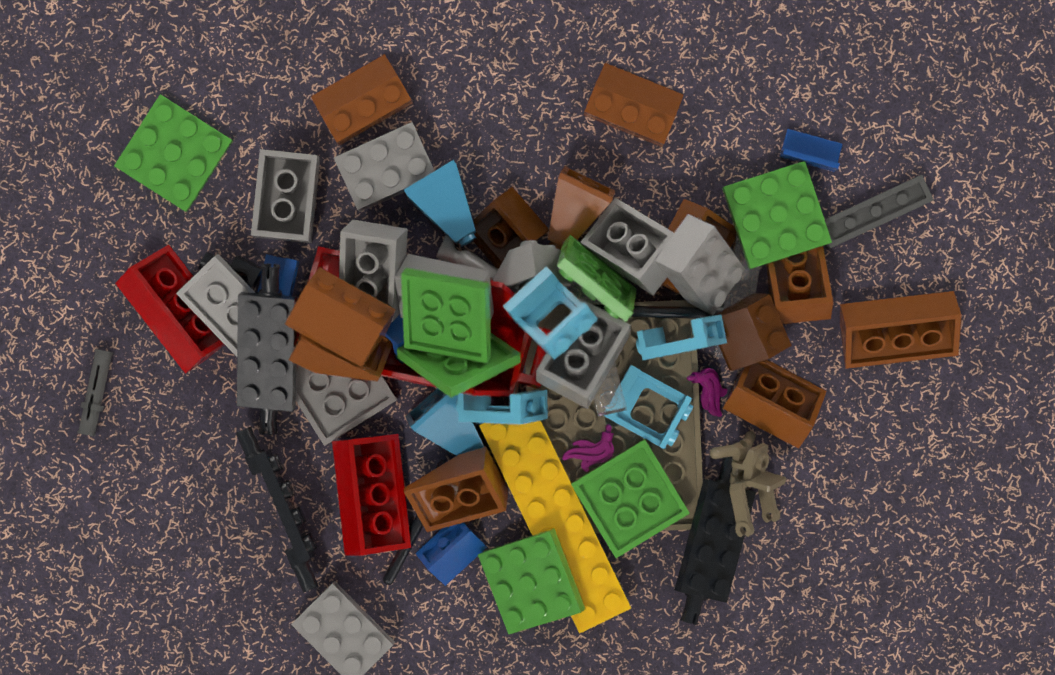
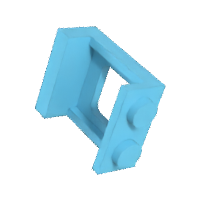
(537, 301)
(706, 331)
(632, 385)
(523, 408)

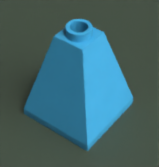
(445, 203)
(438, 421)

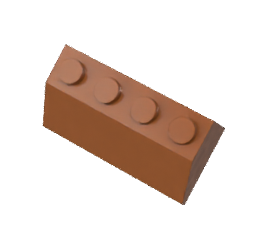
(900, 329)

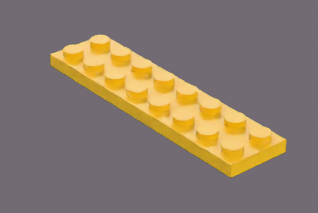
(550, 503)

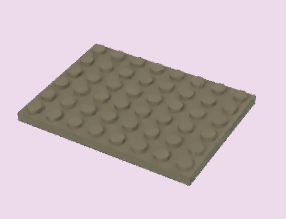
(573, 422)

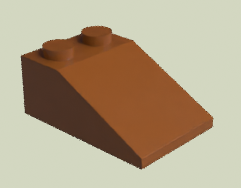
(801, 287)
(324, 361)
(459, 491)

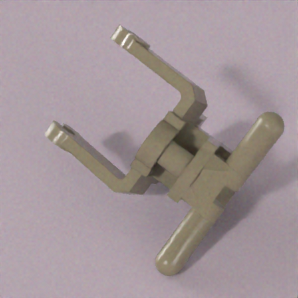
(749, 471)

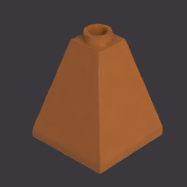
(576, 205)

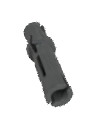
(95, 393)

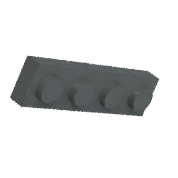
(878, 210)

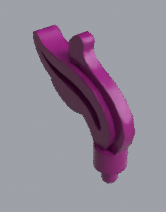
(711, 389)
(590, 452)

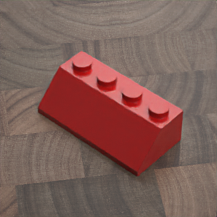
(152, 292)
(371, 495)

